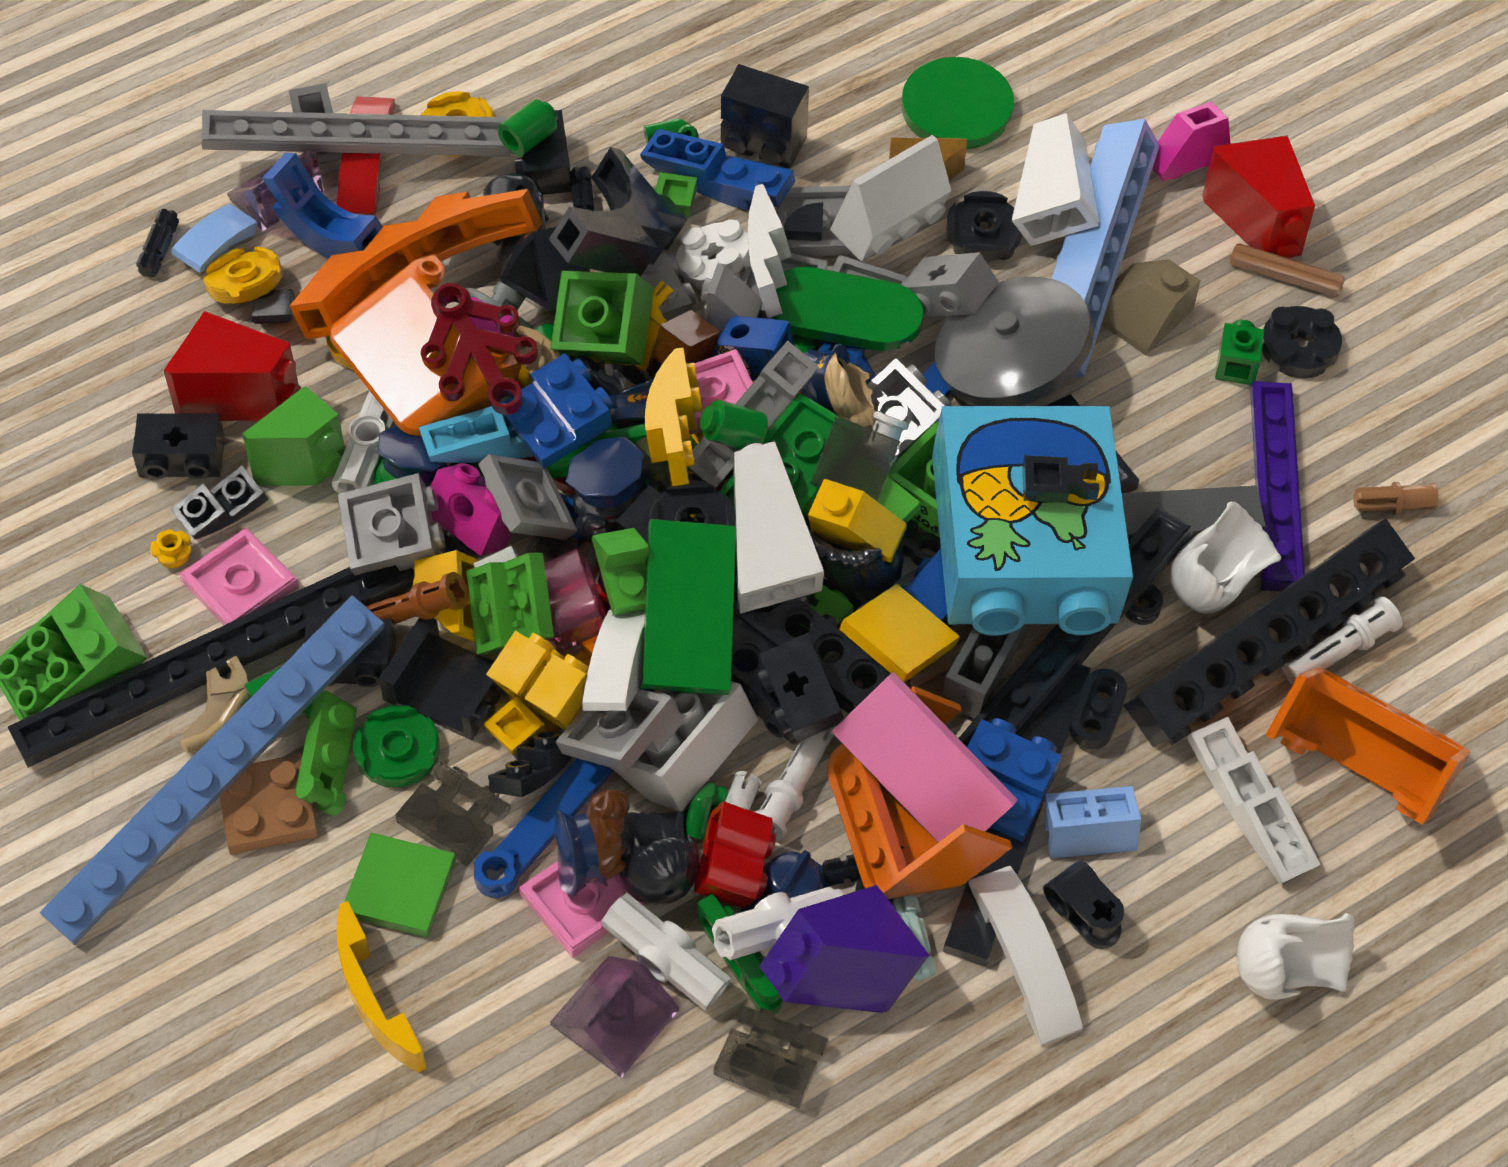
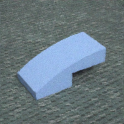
(214, 236)

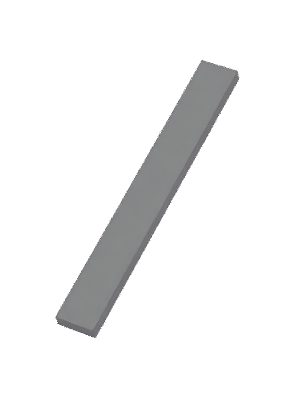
(351, 133)

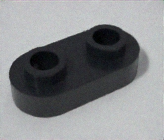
(1097, 711)

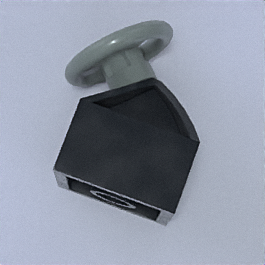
(530, 274)

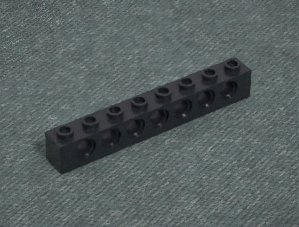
(776, 623)
(1155, 706)

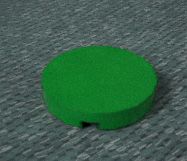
(396, 746)

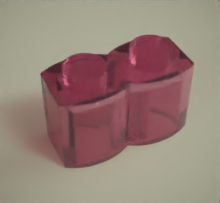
(573, 600)

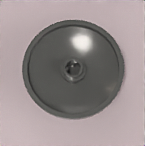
(1017, 344)

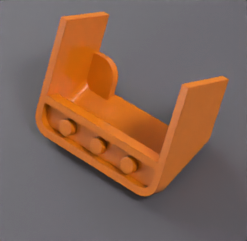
(1370, 739)
(881, 824)

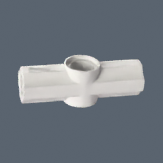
(361, 455)
(764, 924)
(666, 951)

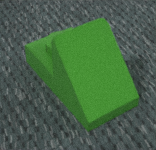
(623, 569)

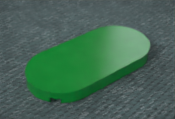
(849, 309)

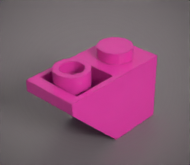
(1190, 141)

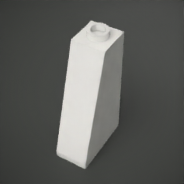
(1055, 184)
(772, 539)

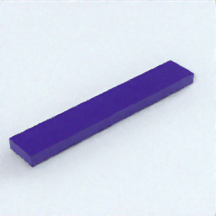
(1277, 479)

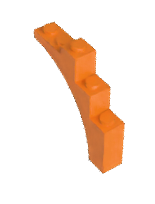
(444, 229)

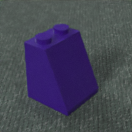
(845, 954)

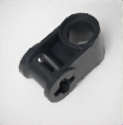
(1086, 904)

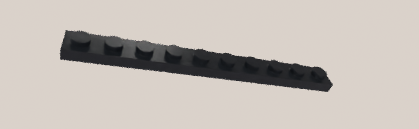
(186, 666)

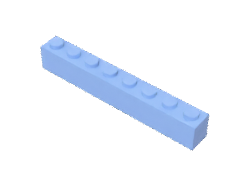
(1119, 179)

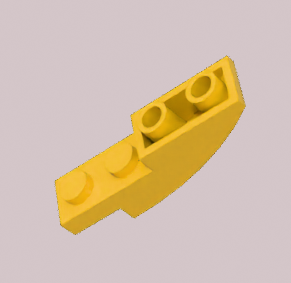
(671, 415)

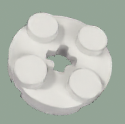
(699, 244)

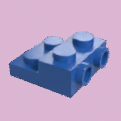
(560, 410)
(1021, 766)

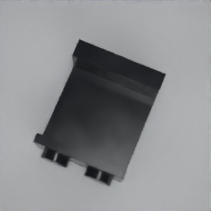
(441, 681)

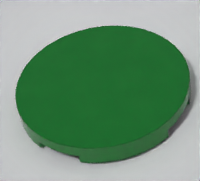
(957, 101)

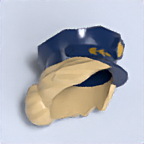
(840, 386)

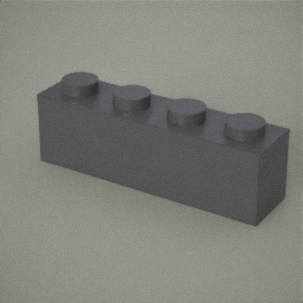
(1193, 506)
(980, 669)

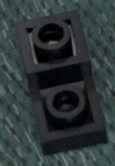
(214, 509)
(536, 766)

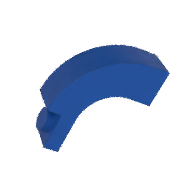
(314, 216)

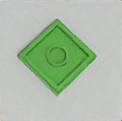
(400, 884)

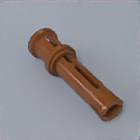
(424, 600)

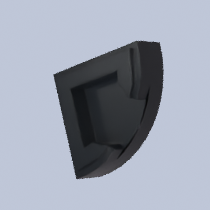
(805, 223)

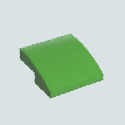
(507, 600)

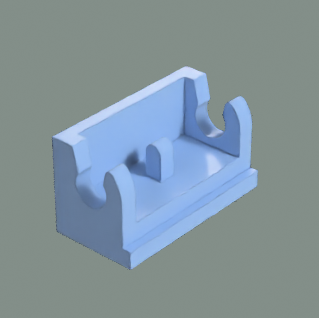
(1092, 822)

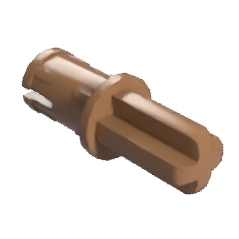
(1396, 498)

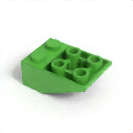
(68, 652)

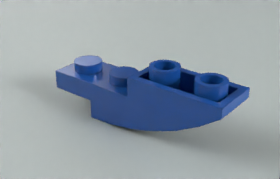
(718, 175)

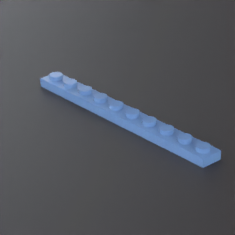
(211, 771)

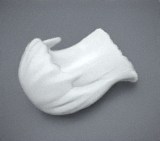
(1221, 561)
(1295, 952)

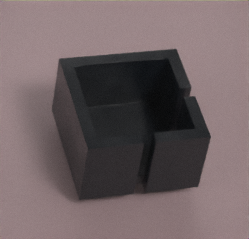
(764, 116)

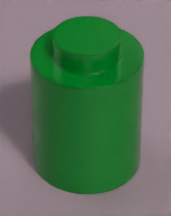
(528, 127)
(733, 424)

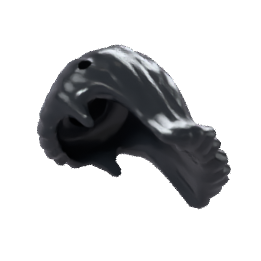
(858, 573)
(658, 857)

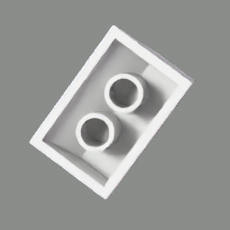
(893, 200)
(696, 750)

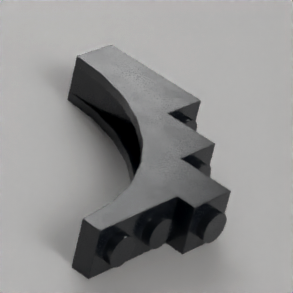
(627, 235)

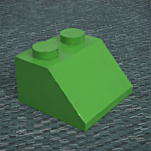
(603, 316)
(295, 442)

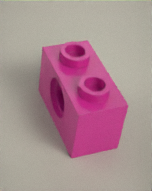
(469, 509)

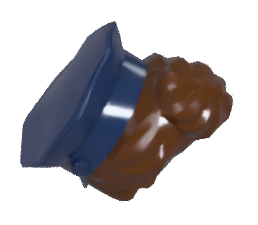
(591, 841)

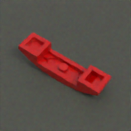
(360, 172)

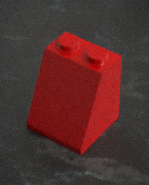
(1261, 194)
(230, 371)

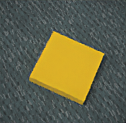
(899, 632)

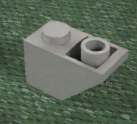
(727, 298)

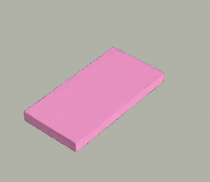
(922, 761)

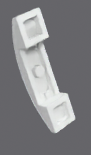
(1029, 953)

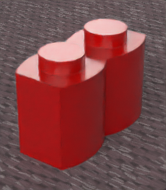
(735, 855)

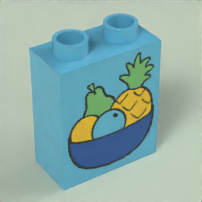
(1028, 559)

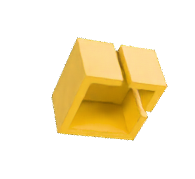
(541, 678)

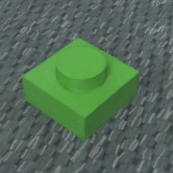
(679, 189)

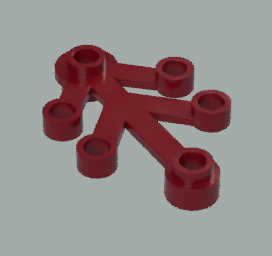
(475, 342)

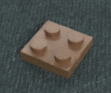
(264, 807)

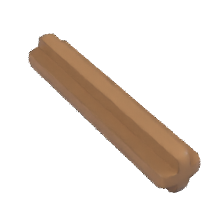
(1287, 270)

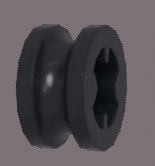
(1147, 615)

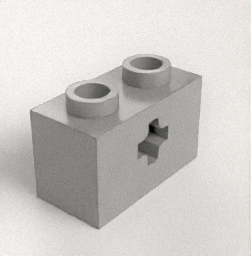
(952, 284)

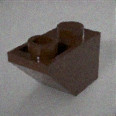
(685, 331)

